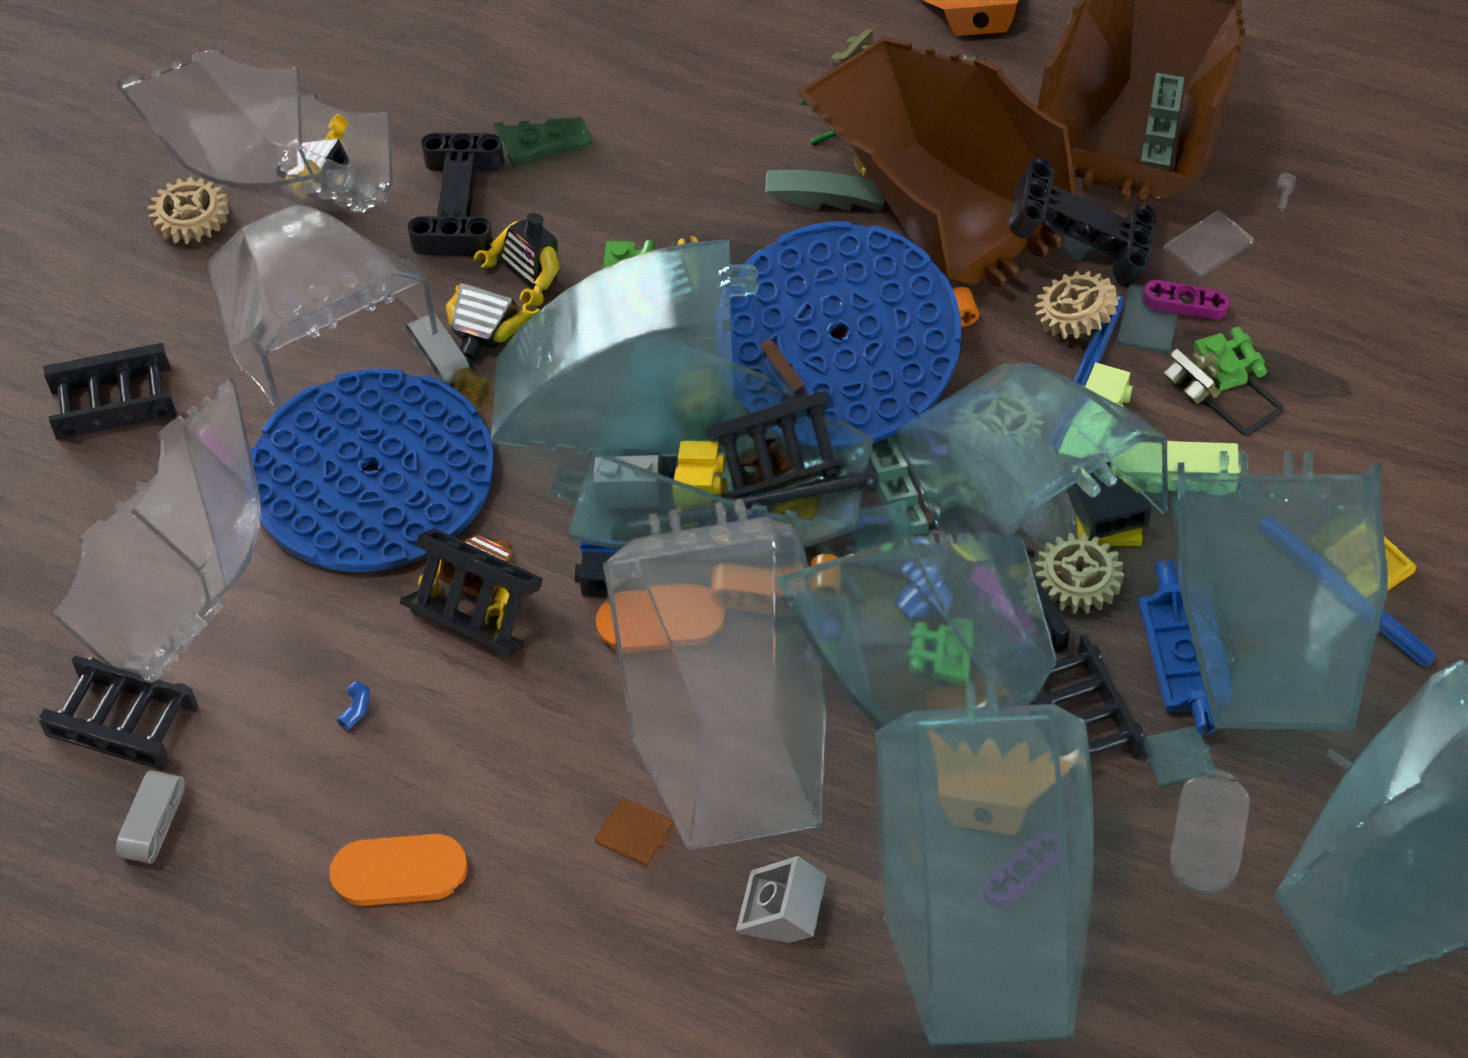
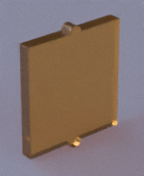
(634, 831)

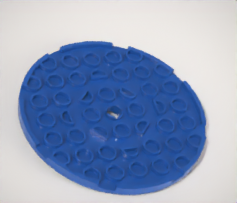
(886, 297)
(428, 455)

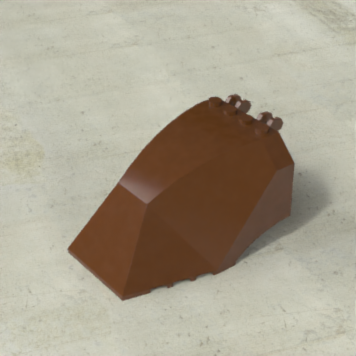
(1106, 78)
(944, 150)

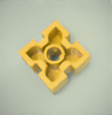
(702, 466)

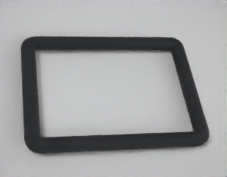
(1279, 408)

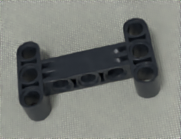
(1042, 203)
(453, 228)

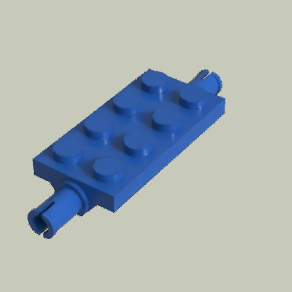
(1173, 649)

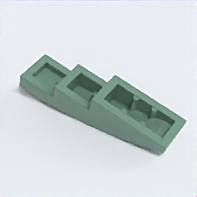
(1162, 121)
(819, 187)
(895, 483)

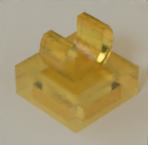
(472, 386)

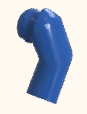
(359, 705)

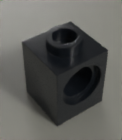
(591, 573)

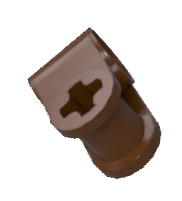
(778, 455)

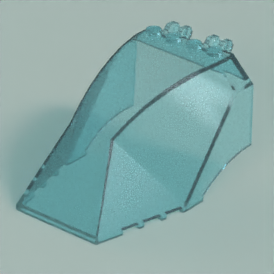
(1281, 590)
(1390, 848)

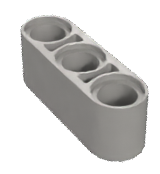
(437, 350)
(150, 816)

